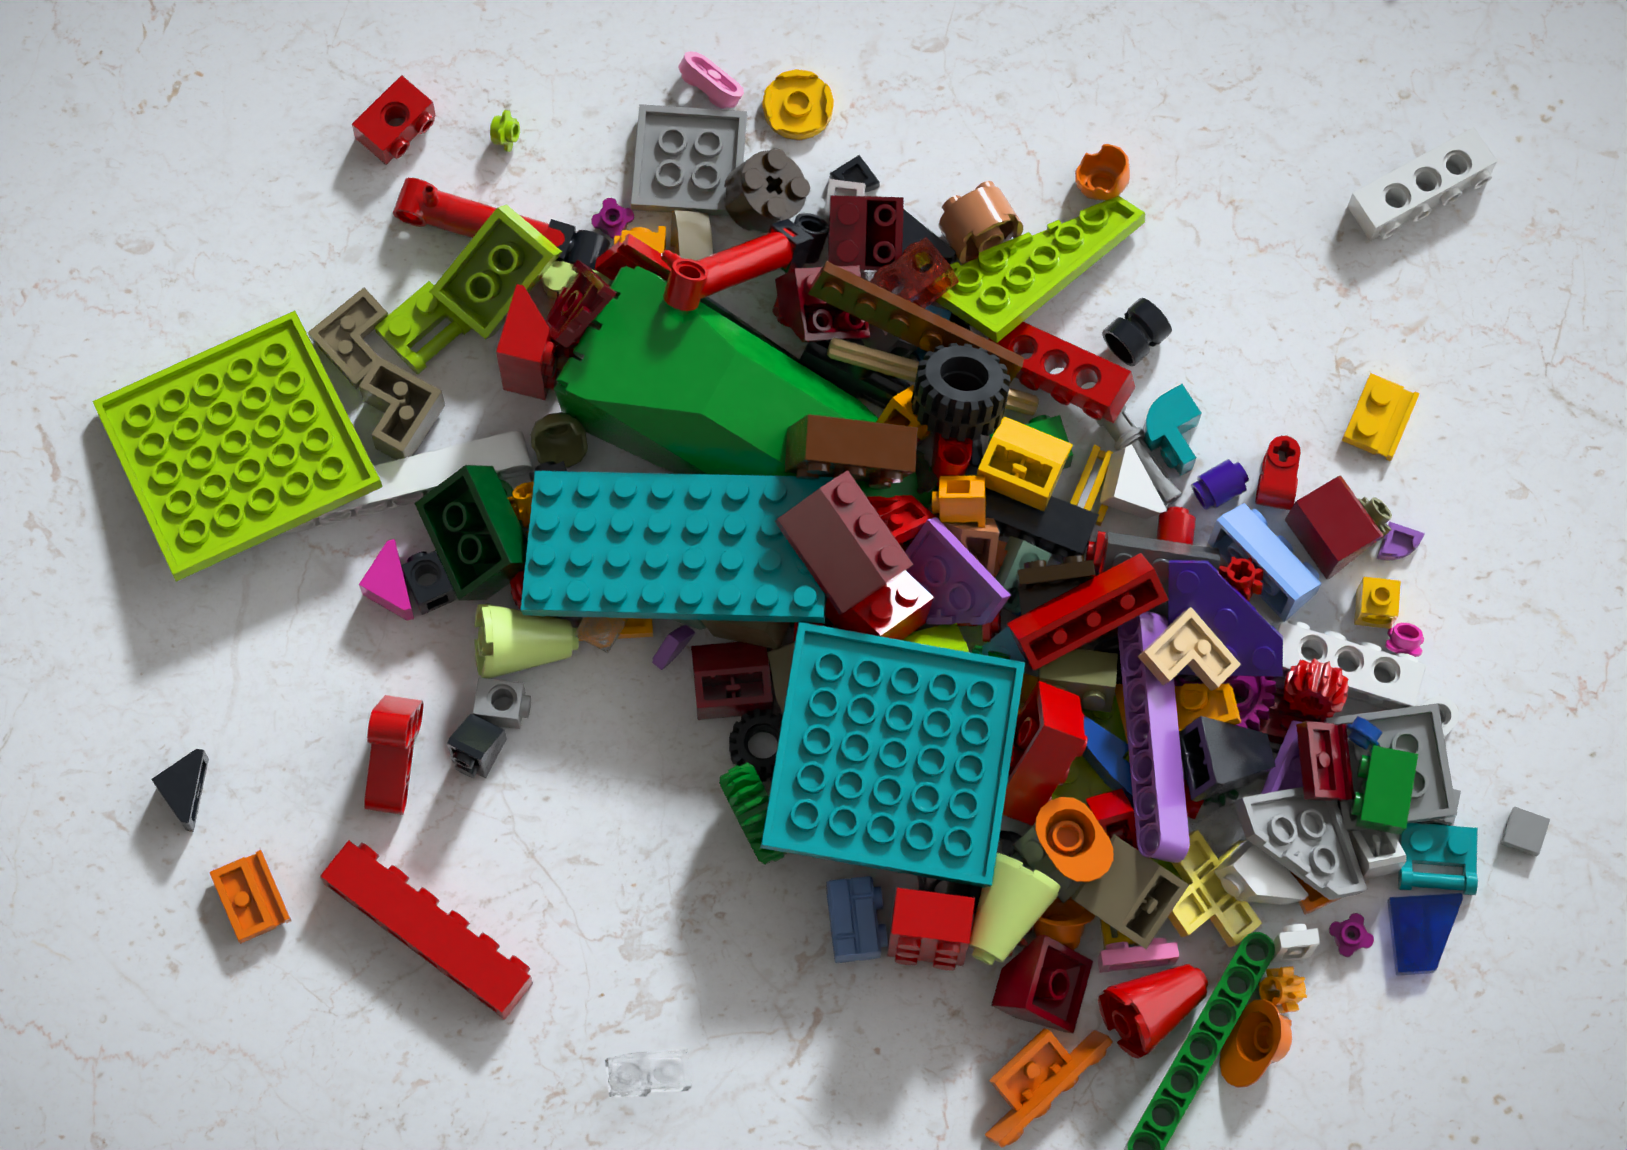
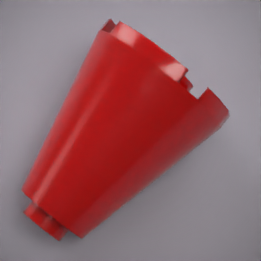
(1151, 1006)

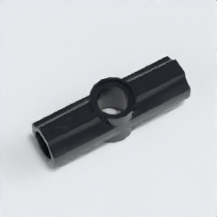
(852, 379)

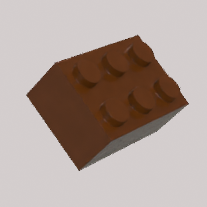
(867, 449)

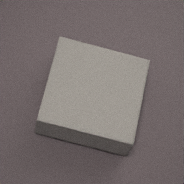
(1525, 831)

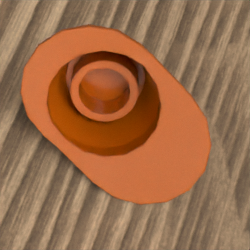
(1074, 839)
(1064, 922)
(1254, 1043)

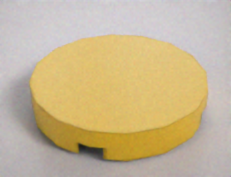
(798, 104)

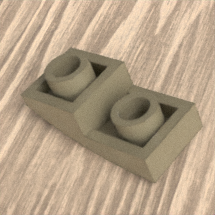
(691, 234)

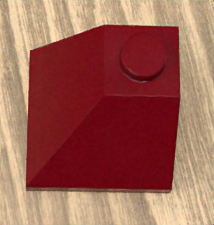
(1044, 984)

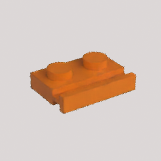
(250, 896)

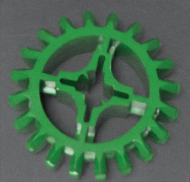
(749, 803)

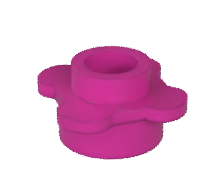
(1405, 639)

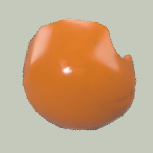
(1103, 173)

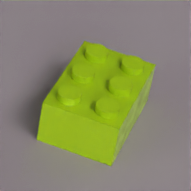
(486, 272)

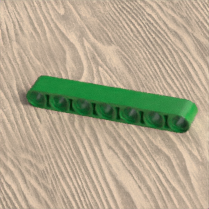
(1208, 1034)

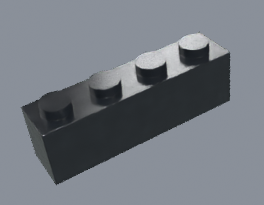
(1058, 530)

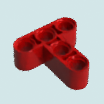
(392, 738)

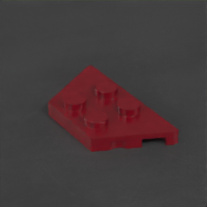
(578, 305)

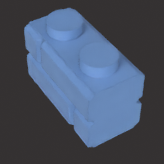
(854, 919)

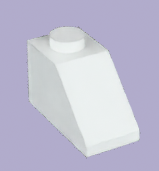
(1258, 878)

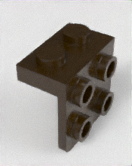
(1042, 583)

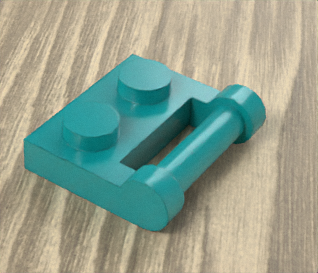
(1443, 847)

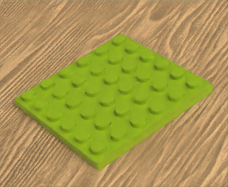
(236, 445)

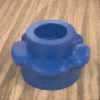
(1363, 733)

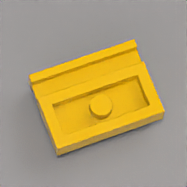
(1380, 417)

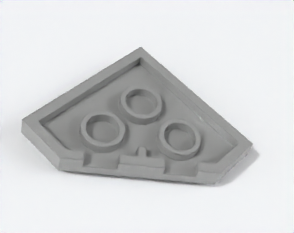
(1304, 838)

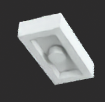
(1295, 943)

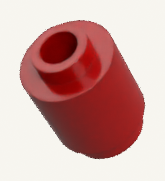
(1176, 525)

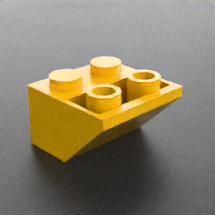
(1023, 463)

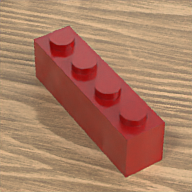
(1087, 611)

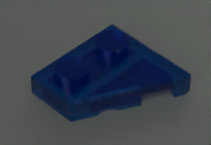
(1421, 930)

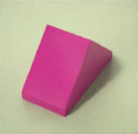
(386, 582)

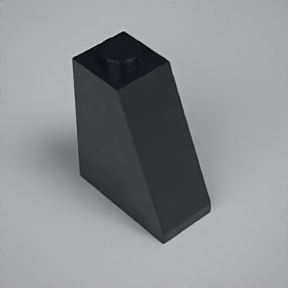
(1222, 757)

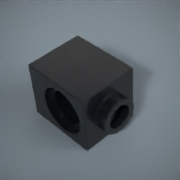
(432, 596)

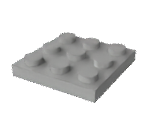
(686, 158)
(1413, 731)

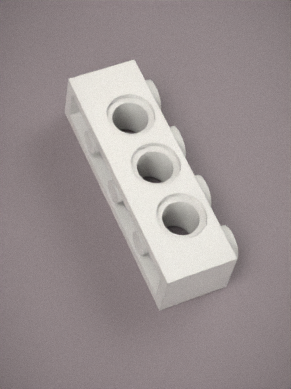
(1464, 151)
(1403, 668)

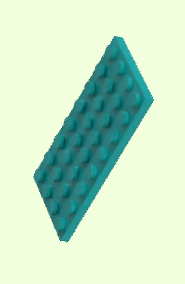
(667, 548)

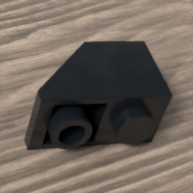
(476, 746)

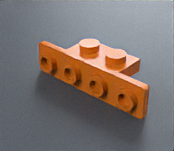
(1038, 1077)

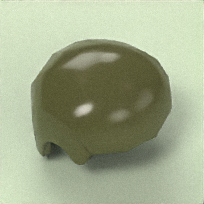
(559, 439)

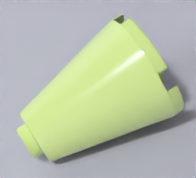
(518, 641)
(1009, 908)

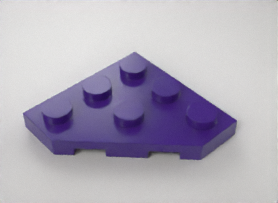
(1228, 615)

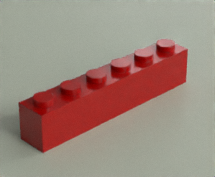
(427, 929)

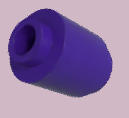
(1220, 484)

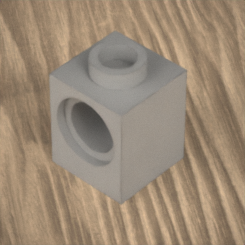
(490, 690)

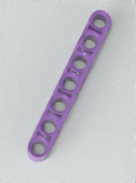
(1153, 746)

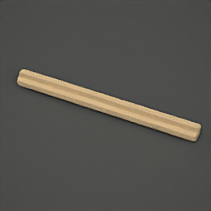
(907, 369)

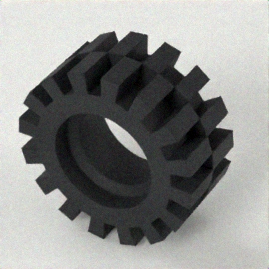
(744, 731)

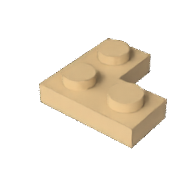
(1190, 643)

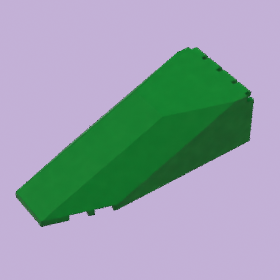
(696, 389)

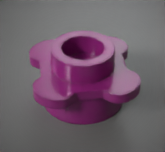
(608, 227)
(1347, 945)

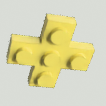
(1207, 898)

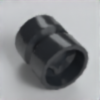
(1141, 328)

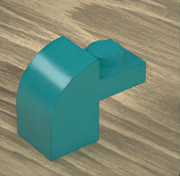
(1166, 422)

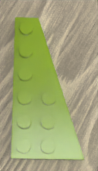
(1029, 270)

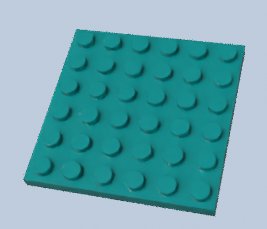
(893, 755)

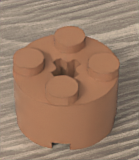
(978, 221)

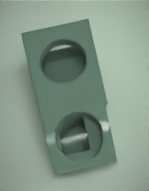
(1018, 554)

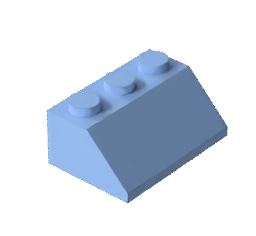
(1286, 579)

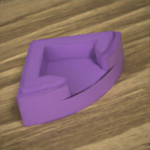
(1399, 542)
(672, 646)

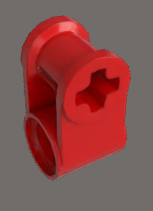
(1279, 479)

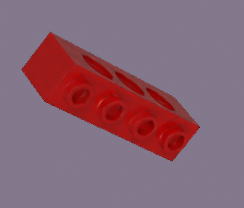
(1080, 367)

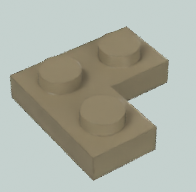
(343, 332)

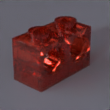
(919, 287)

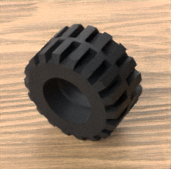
(960, 392)

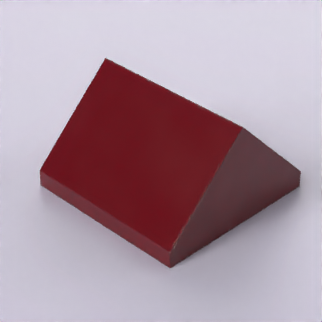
(1332, 526)

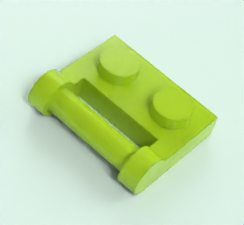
(414, 321)

